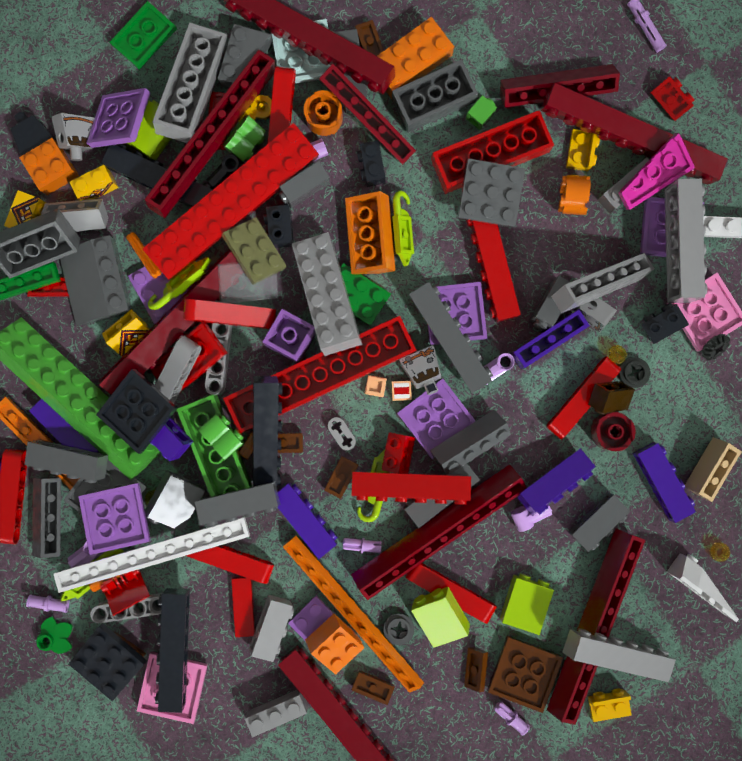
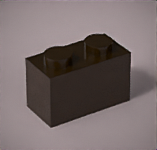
(611, 397)

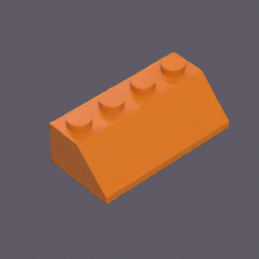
(370, 233)

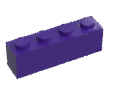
(550, 339)
(59, 427)
(172, 441)
(556, 482)
(664, 482)
(305, 521)

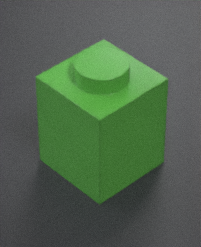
(481, 112)

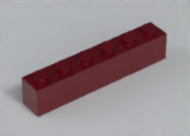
(535, 87)
(367, 114)

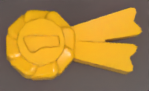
(259, 108)

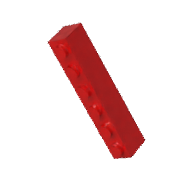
(494, 270)
(411, 487)

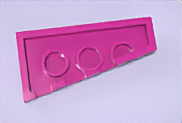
(661, 170)

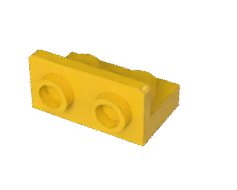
(582, 150)
(609, 705)

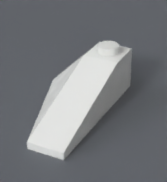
(695, 578)

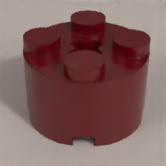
(617, 441)

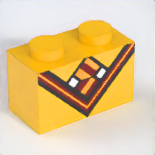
(94, 184)
(23, 209)
(125, 332)

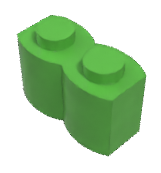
(244, 138)
(222, 436)

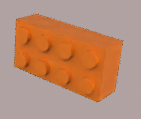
(417, 53)

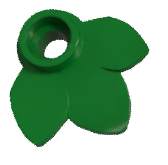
(56, 634)

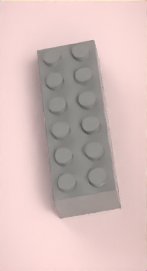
(190, 83)
(685, 241)
(326, 294)

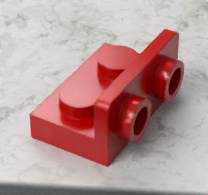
(673, 98)
(398, 453)

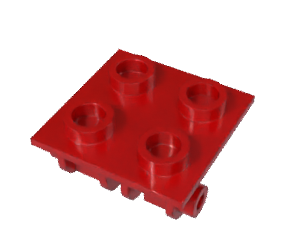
(124, 591)

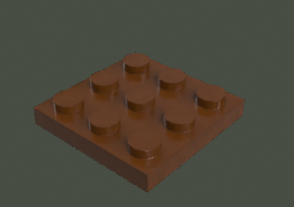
(525, 674)

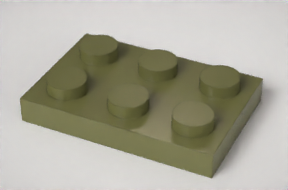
(254, 250)

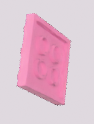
(711, 315)
(195, 679)

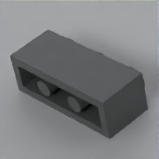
(599, 522)

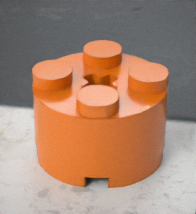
(314, 107)
(575, 194)

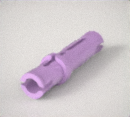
(657, 44)

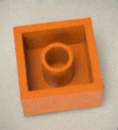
(49, 166)
(334, 643)

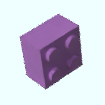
(290, 336)

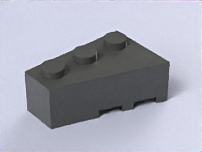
(240, 50)

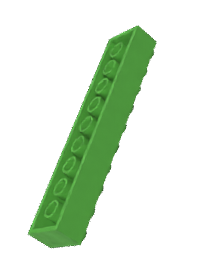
(68, 394)

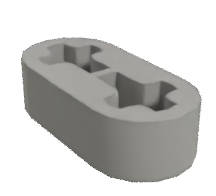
(345, 430)

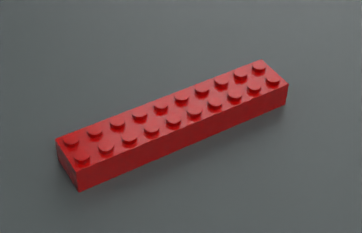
(231, 201)
(327, 373)

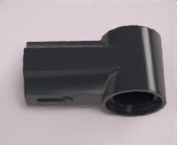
(222, 171)

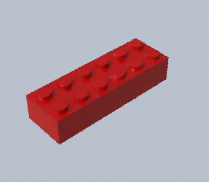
(505, 145)

